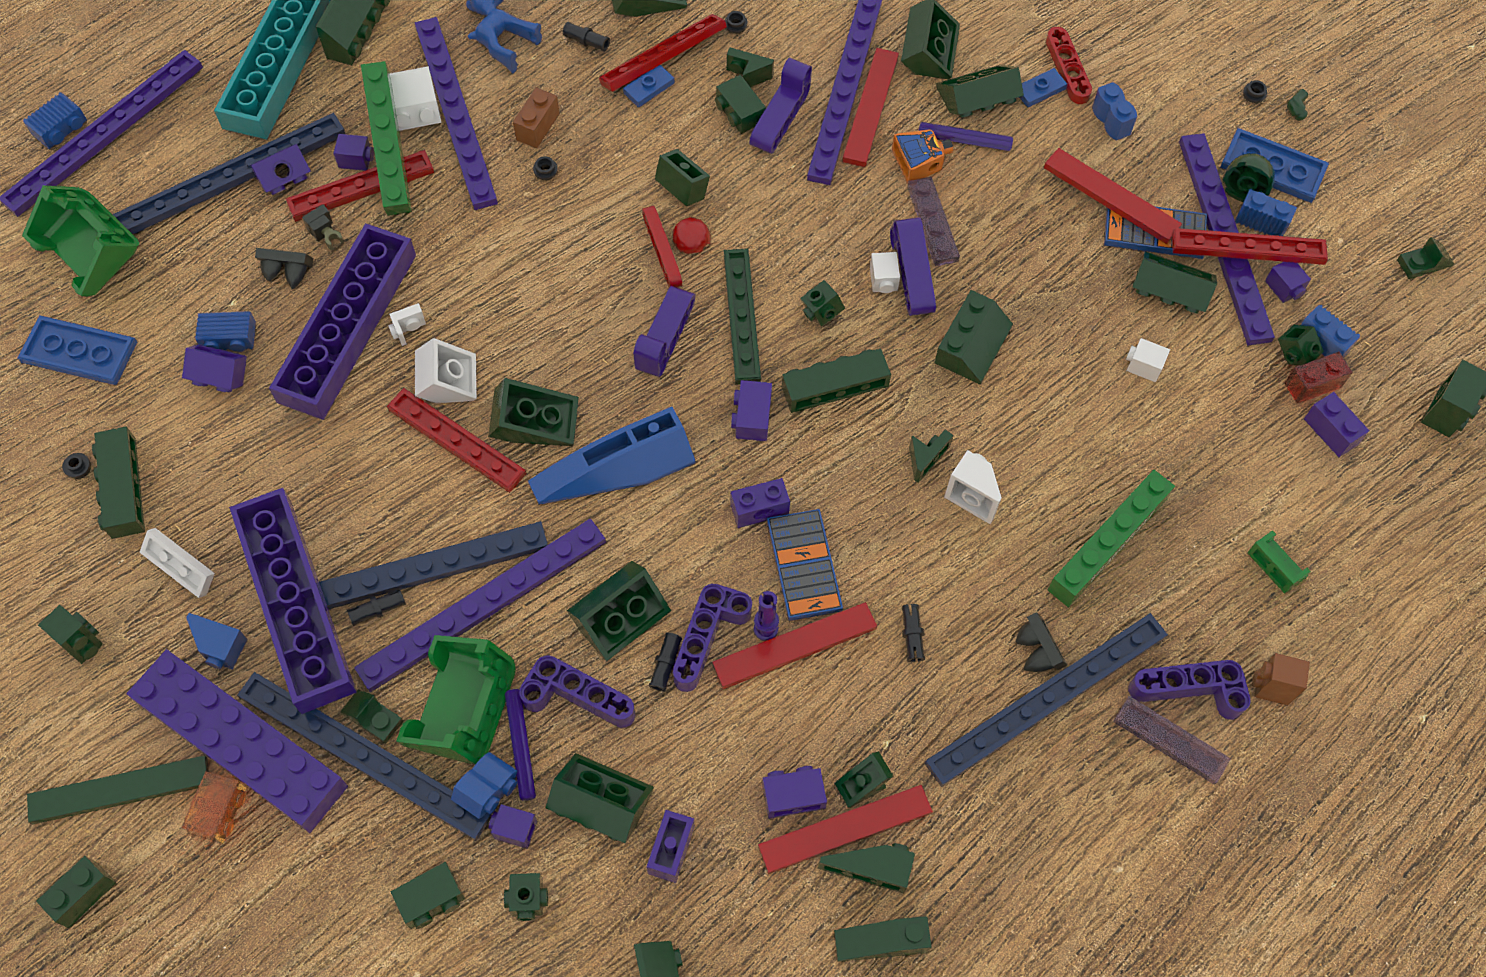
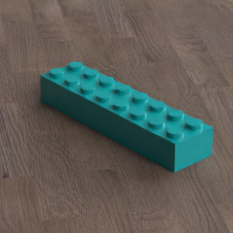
(270, 67)

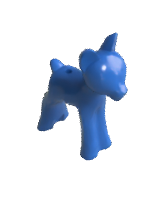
(494, 24)

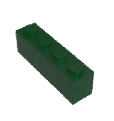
(835, 380)
(118, 483)

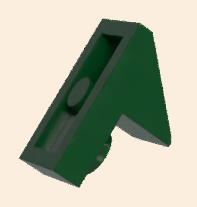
(754, 68)
(1425, 260)
(926, 456)
(372, 716)
(864, 780)

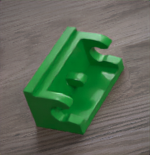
(1277, 563)

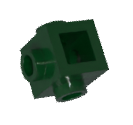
(822, 303)
(1300, 345)
(521, 886)

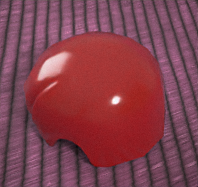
(691, 235)

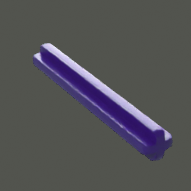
(969, 136)
(520, 745)

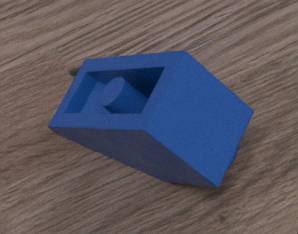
(216, 642)

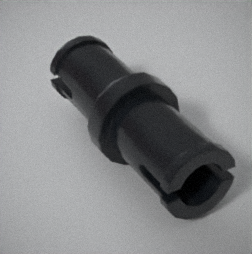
(586, 36)
(376, 607)
(913, 633)
(665, 662)

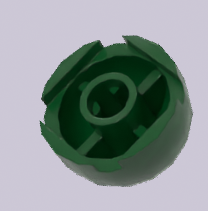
(1247, 173)

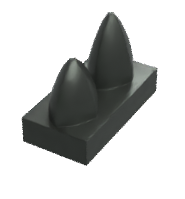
(294, 262)
(1047, 655)

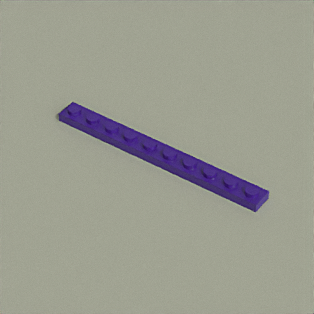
(844, 92)
(456, 114)
(101, 132)
(1236, 271)
(480, 604)

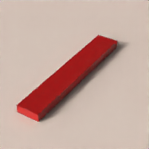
(662, 52)
(870, 107)
(353, 187)
(1112, 195)
(1249, 246)
(456, 440)
(794, 645)
(844, 829)

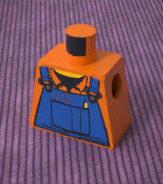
(920, 153)

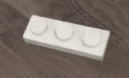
(177, 562)

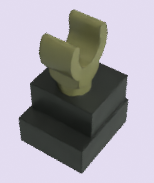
(319, 225)

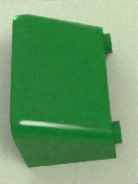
(81, 235)
(463, 699)

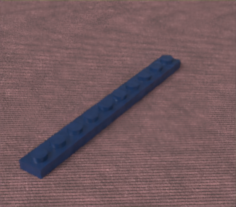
(224, 176)
(433, 565)
(1045, 700)
(362, 755)

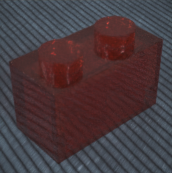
(1318, 377)

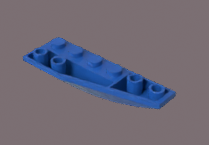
(618, 460)

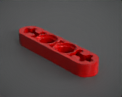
(1072, 64)
(662, 247)

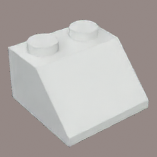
(414, 98)
(445, 373)
(974, 487)

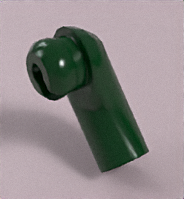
(1296, 106)

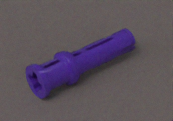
(767, 616)

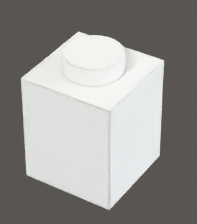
(884, 272)
(1147, 359)

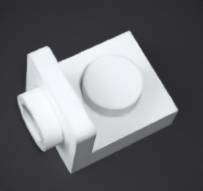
(406, 320)

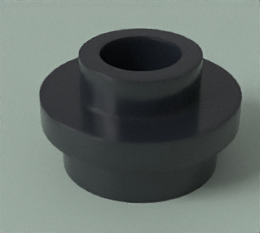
(736, 22)
(1255, 91)
(545, 163)
(80, 470)

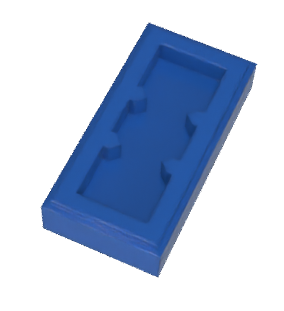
(648, 85)
(1042, 87)

